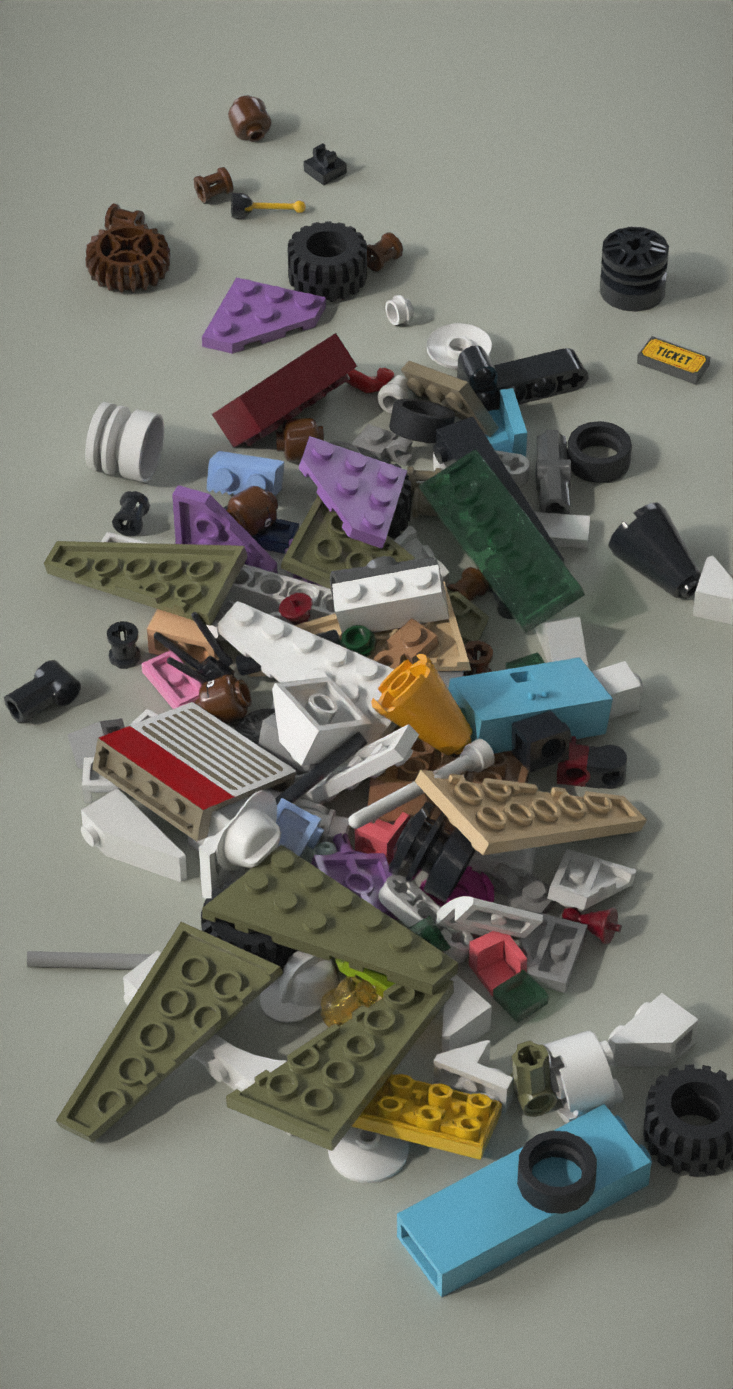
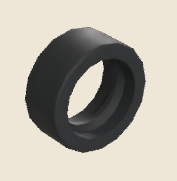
(419, 419)
(599, 434)
(559, 1145)

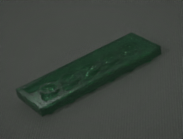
(501, 541)

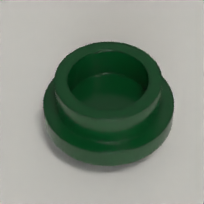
(359, 640)

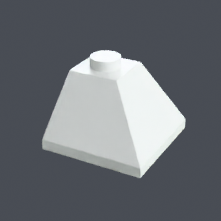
(315, 718)

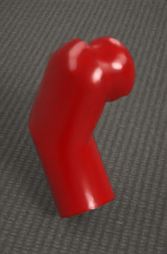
(370, 383)

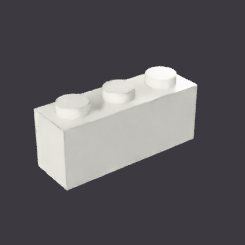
(391, 599)

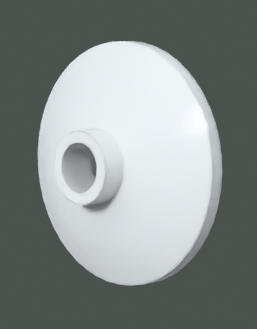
(450, 340)
(369, 1160)

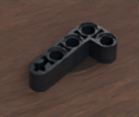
(530, 377)

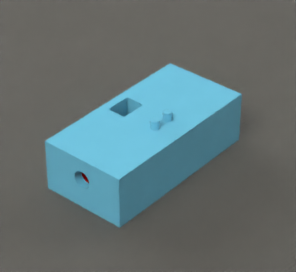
(506, 696)

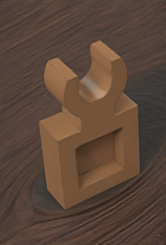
(407, 643)

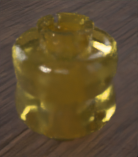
(345, 998)

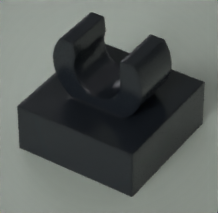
(324, 165)

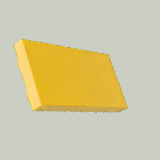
(432, 1116)

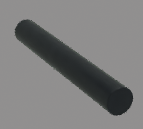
(323, 769)

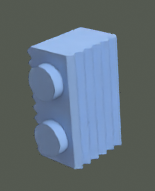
(237, 472)

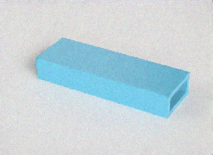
(488, 1221)

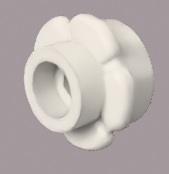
(399, 310)

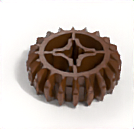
(127, 257)

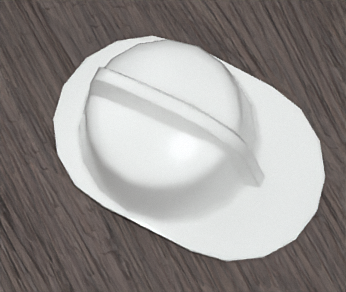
(250, 834)
(300, 988)

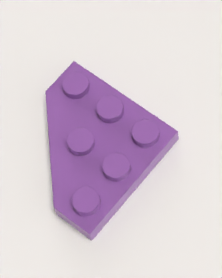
(260, 313)
(354, 487)
(205, 522)

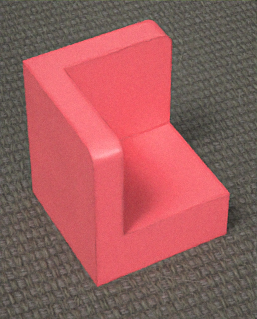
(380, 836)
(495, 959)

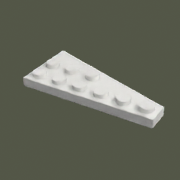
(298, 655)

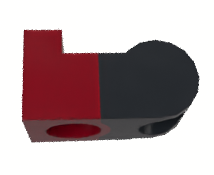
(590, 766)

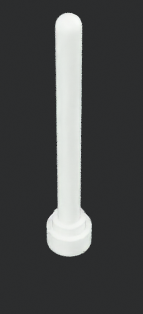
(474, 757)

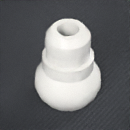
(392, 391)

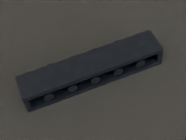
(465, 436)

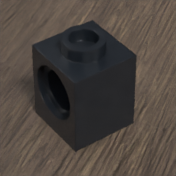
(540, 741)

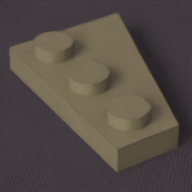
(450, 393)

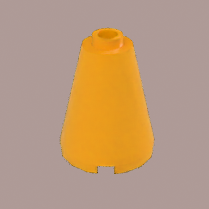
(420, 698)

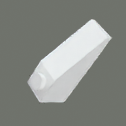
(131, 837)

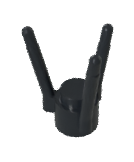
(207, 670)

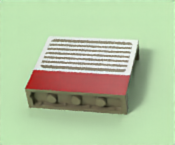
(187, 766)

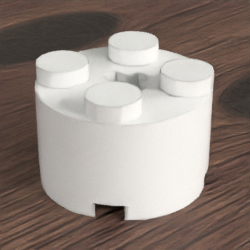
(582, 1074)

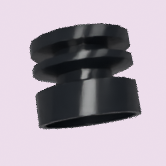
(634, 269)
(432, 851)

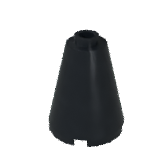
(656, 551)

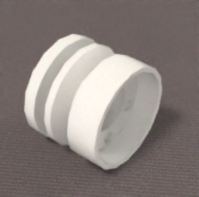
(124, 442)

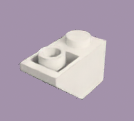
(654, 1036)

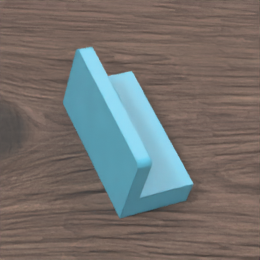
(512, 432)

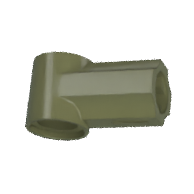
(532, 1079)

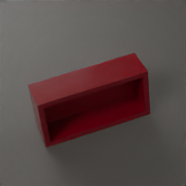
(286, 392)

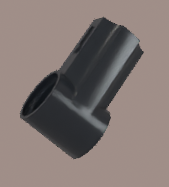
(50, 686)

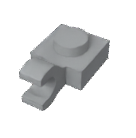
(383, 444)
(525, 893)

